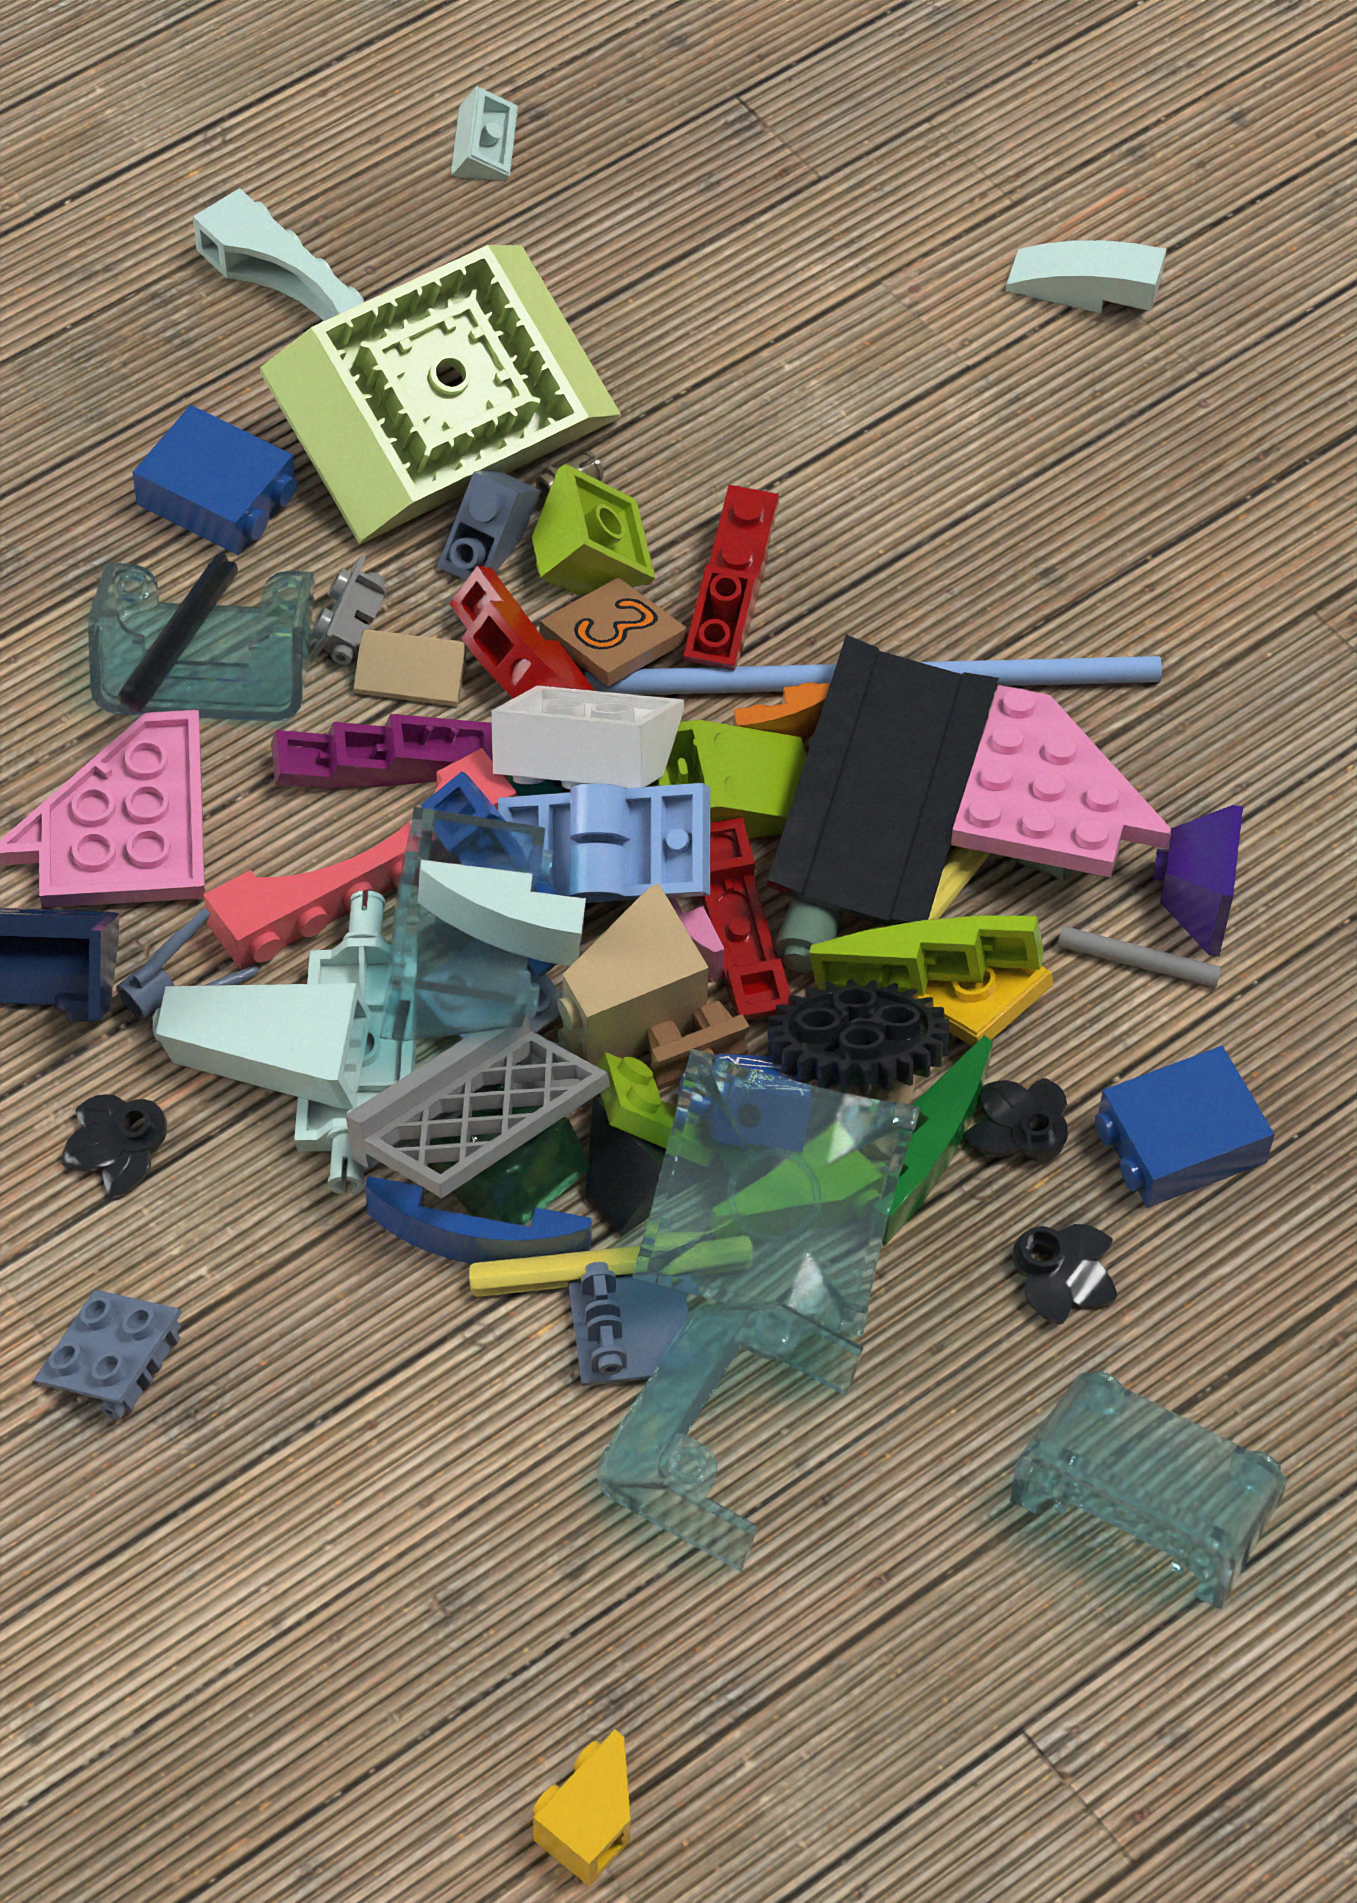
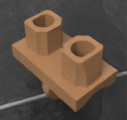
(715, 1034)

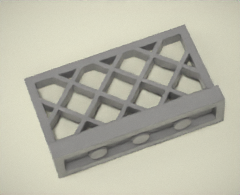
(459, 1082)

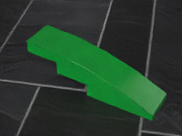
(939, 1129)

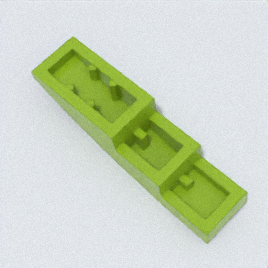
(929, 950)

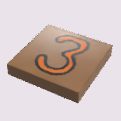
(613, 631)

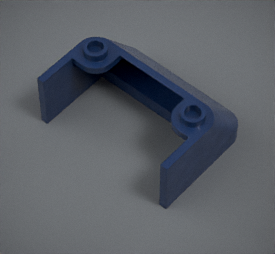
(59, 959)

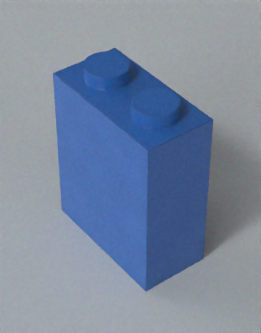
(215, 480)
(1183, 1126)

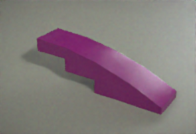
(376, 756)

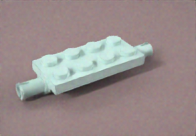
(364, 961)

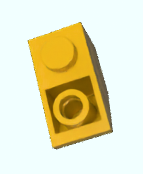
(589, 1816)

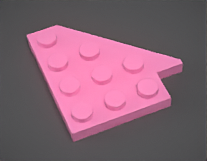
(1049, 791)
(123, 822)

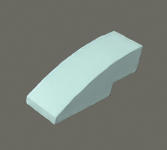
(1089, 273)
(503, 910)

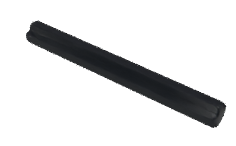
(177, 633)

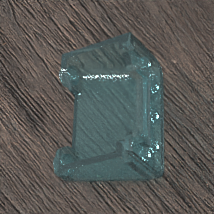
(235, 667)
(438, 975)
(1152, 1479)

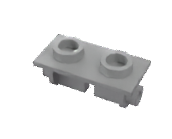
(354, 595)

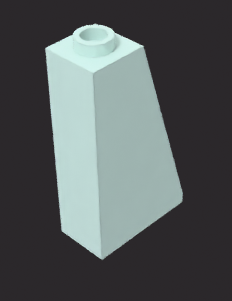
(270, 1036)

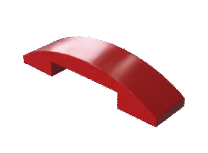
(734, 907)

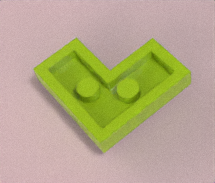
(634, 1100)

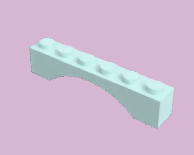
(252, 247)

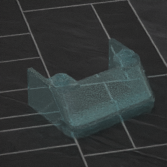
(668, 1474)

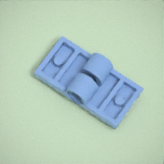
(622, 840)

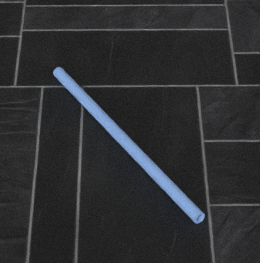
(774, 678)

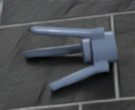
(145, 987)

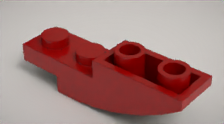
(732, 578)
(507, 639)

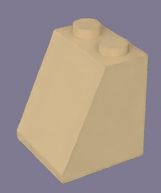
(632, 980)

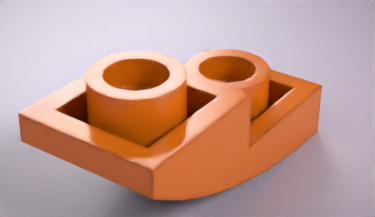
(794, 717)

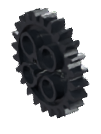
(858, 1036)

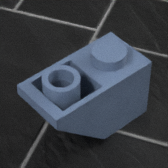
(488, 523)

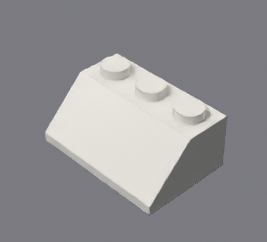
(584, 737)

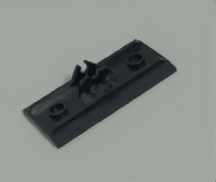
(882, 786)

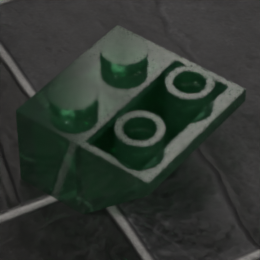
(525, 1177)

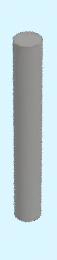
(1139, 956)

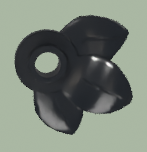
(1021, 1120)
(109, 1143)
(1071, 1274)

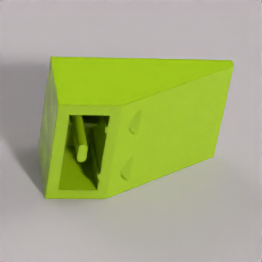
(746, 768)

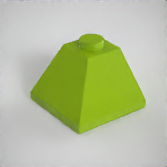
(590, 535)

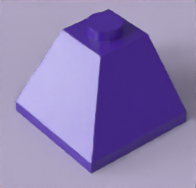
(1201, 874)

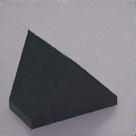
(621, 1172)

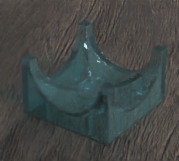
(774, 1193)

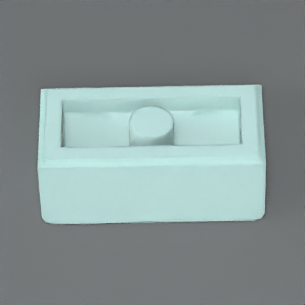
(484, 137)

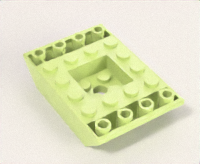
(400, 439)

